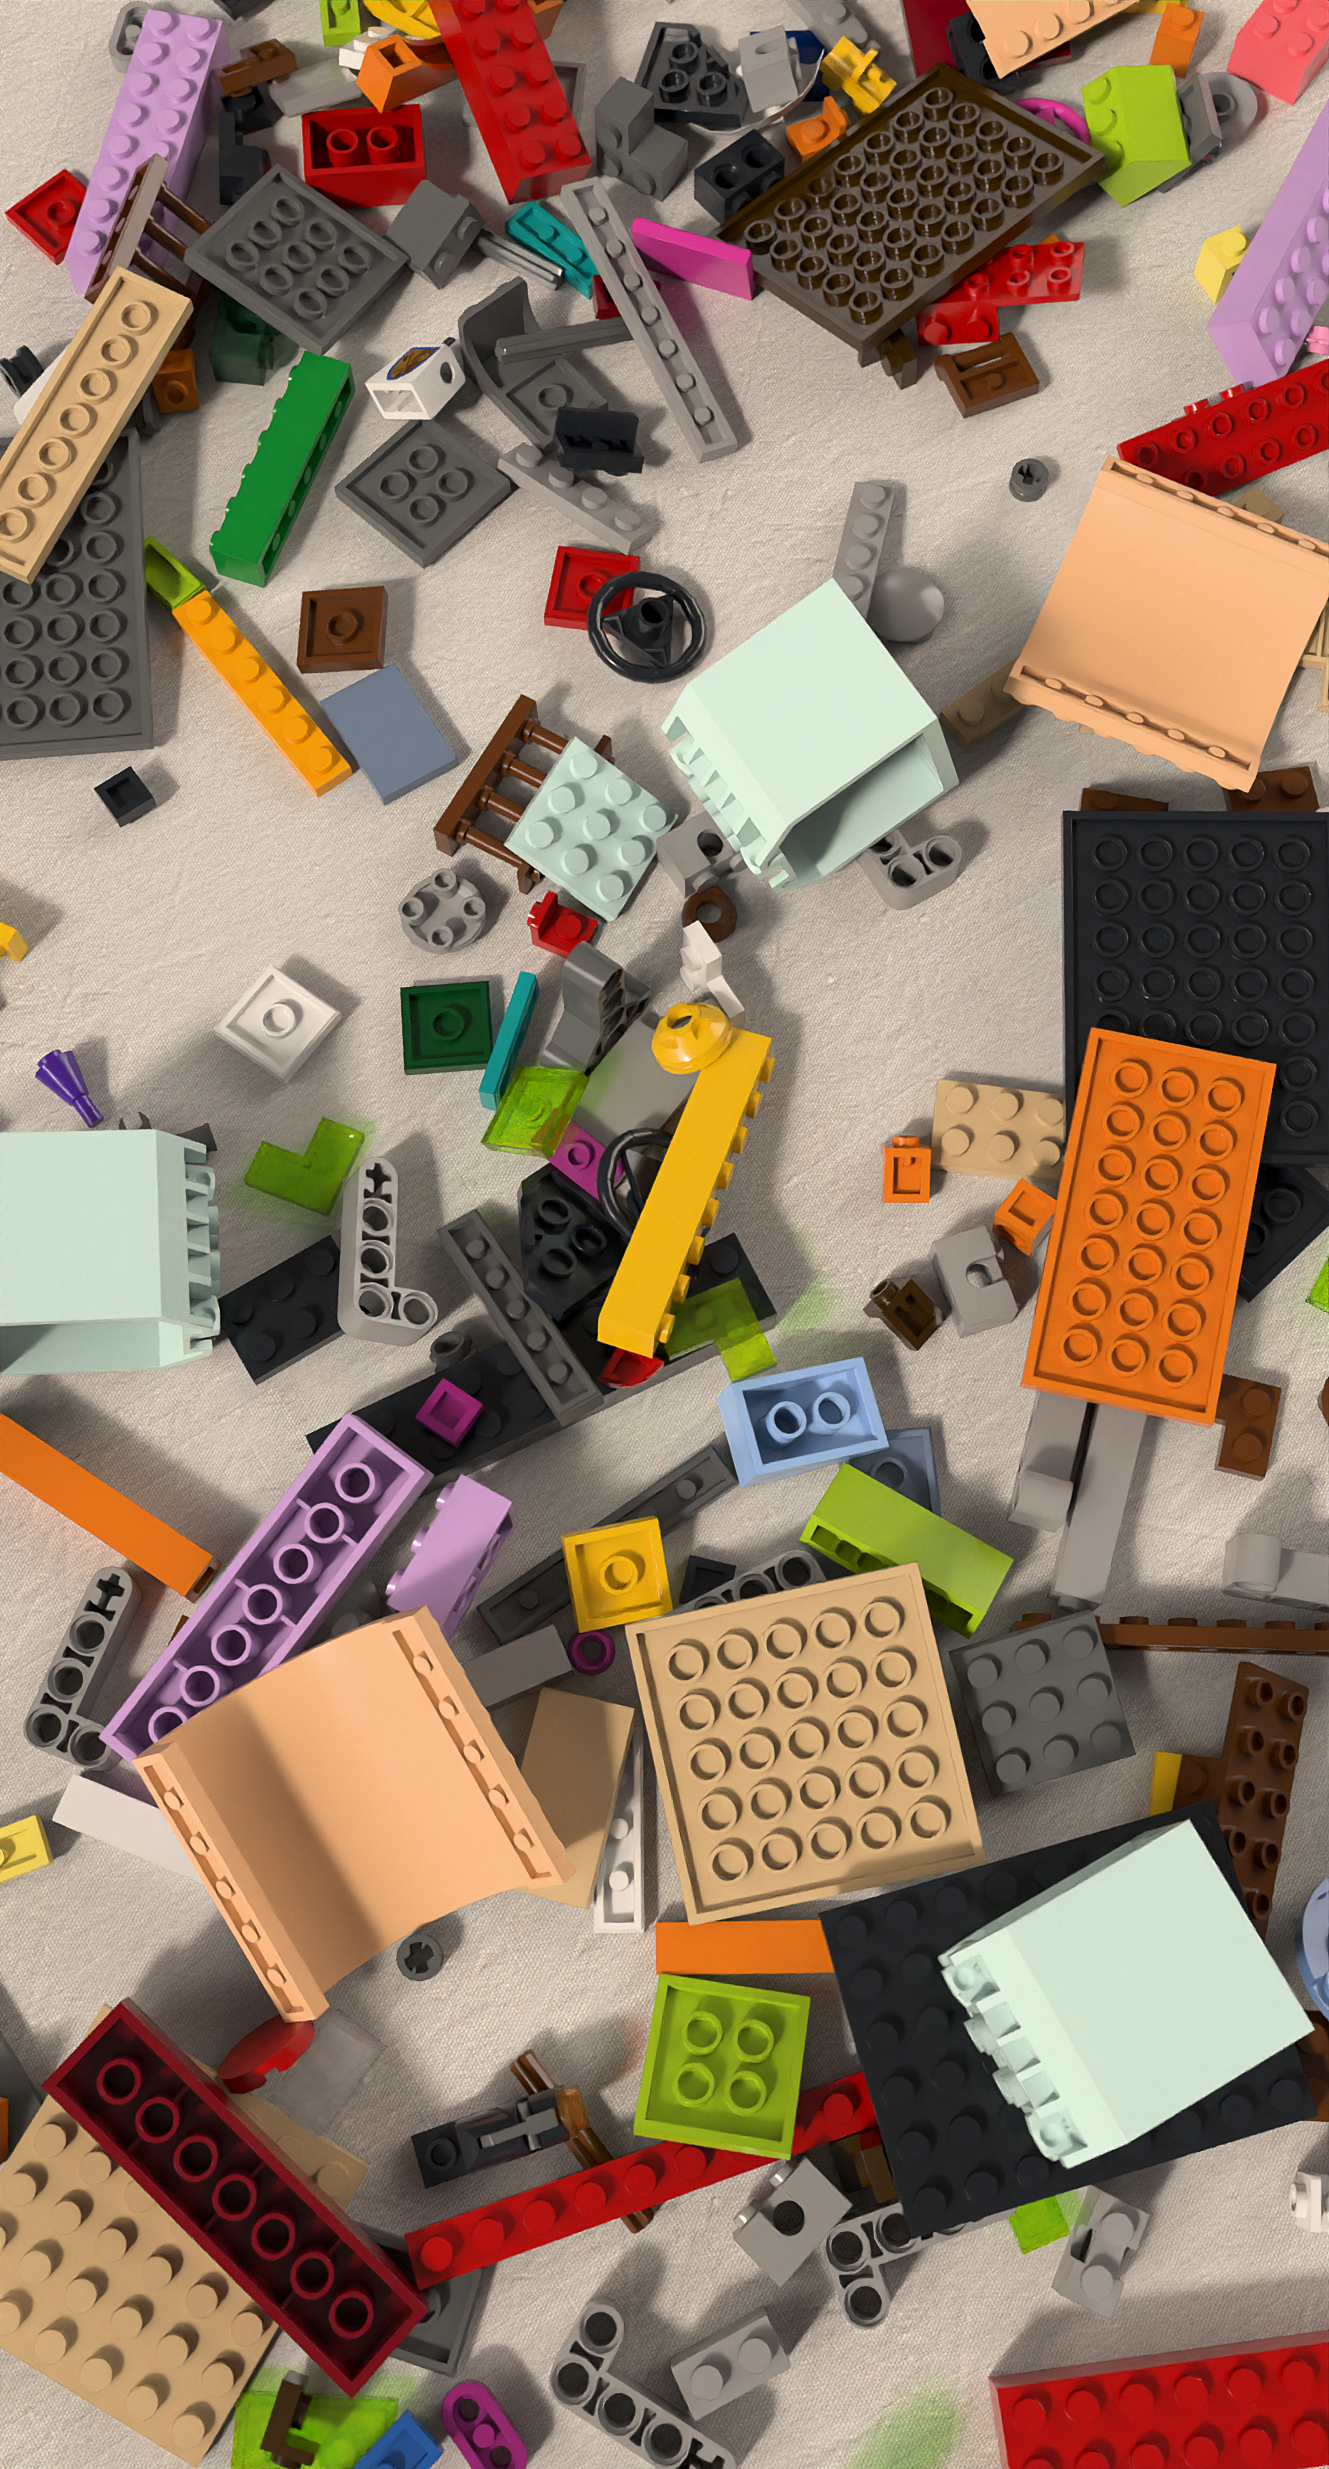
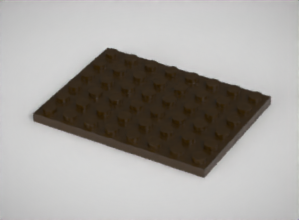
(907, 204)

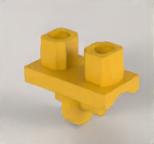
(857, 75)

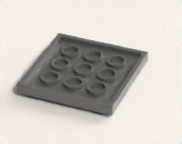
(296, 260)

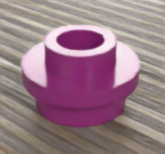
(596, 1666)

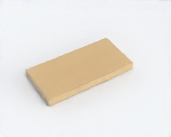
(576, 1774)

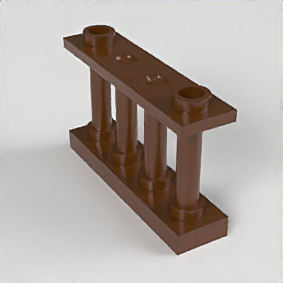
(136, 219)
(480, 788)

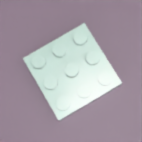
(591, 829)

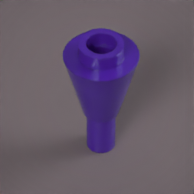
(63, 1077)

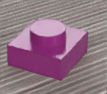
(449, 1412)

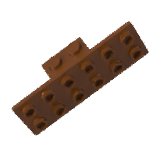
(1252, 1779)

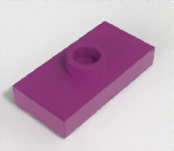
(579, 1158)

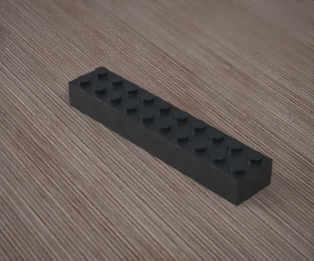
(513, 1406)

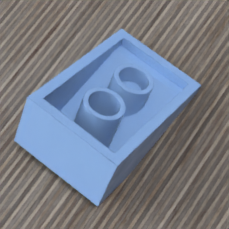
(800, 1421)

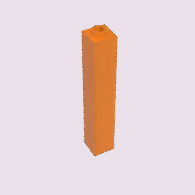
(104, 1512)

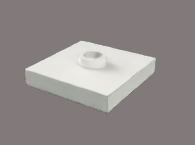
(278, 1023)

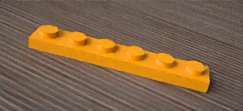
(262, 694)

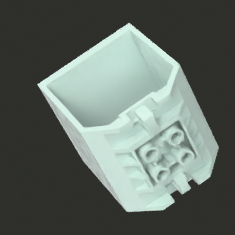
(809, 742)
(105, 1252)
(1122, 1995)

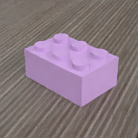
(454, 1553)

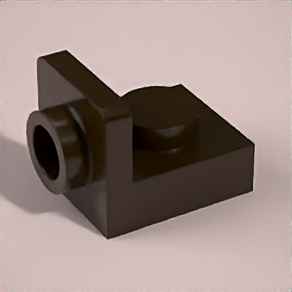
(896, 358)
(905, 1311)
(864, 2164)
(288, 2413)

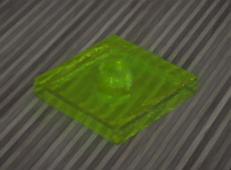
(535, 1111)

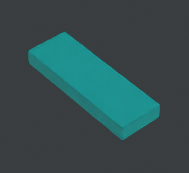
(552, 240)
(509, 1041)

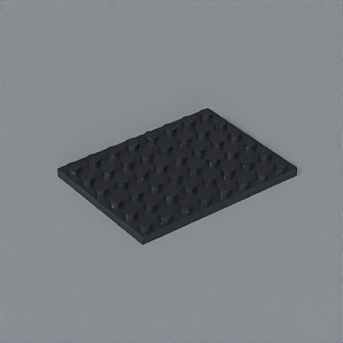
(1205, 941)
(939, 2112)

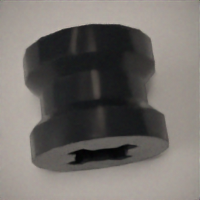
(21, 370)

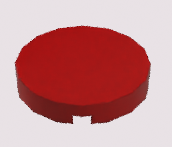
(261, 2050)

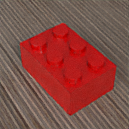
(364, 155)

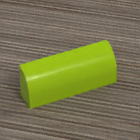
(878, 1528)

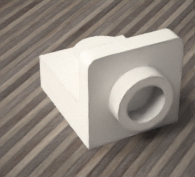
(1310, 2201)

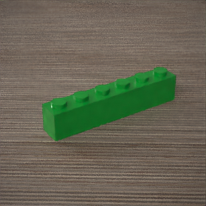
(282, 469)

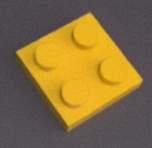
(616, 1573)

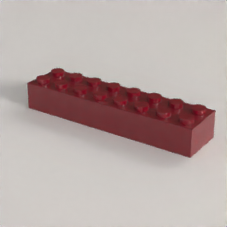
(238, 2195)

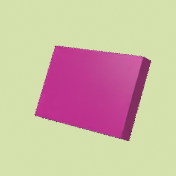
(694, 258)

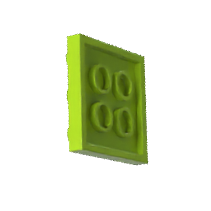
(723, 2066)

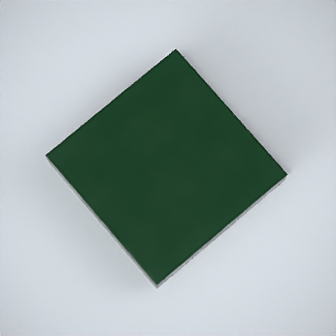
(446, 1027)

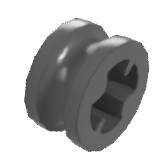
(1030, 468)
(434, 1963)

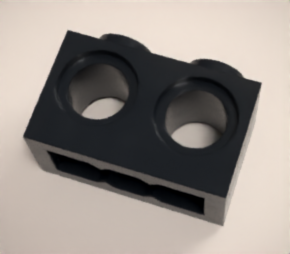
(973, 57)
(737, 175)

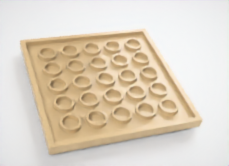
(804, 1744)
(119, 2294)

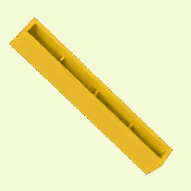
(684, 1196)

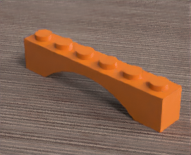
(407, 68)

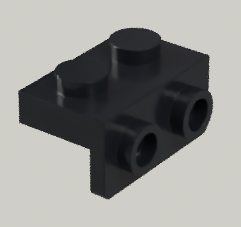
(597, 441)

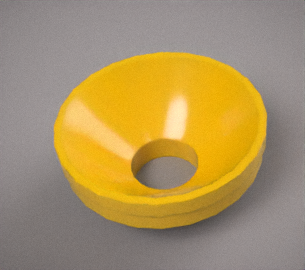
(694, 1044)

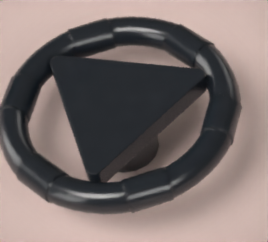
(646, 628)
(640, 1172)

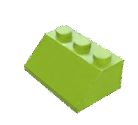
(1138, 127)

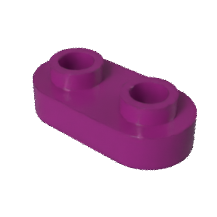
(481, 2434)

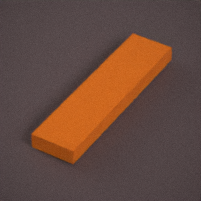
(741, 1947)

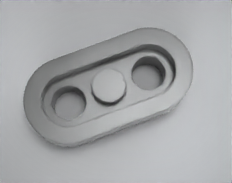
(126, 33)

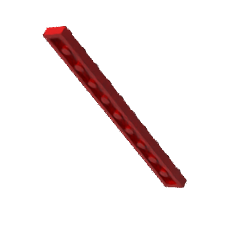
(618, 2189)

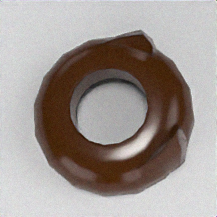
(724, 925)

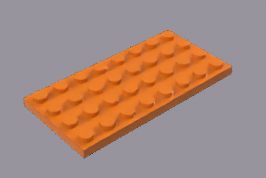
(1149, 1227)

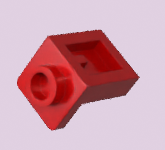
(558, 927)

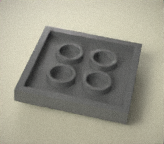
(422, 489)
(1042, 1702)

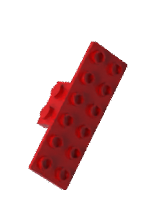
(1008, 278)
(1240, 434)

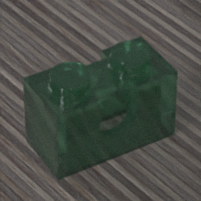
(241, 344)

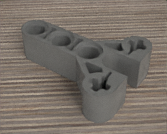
(596, 1002)

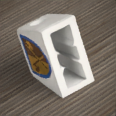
(418, 381)

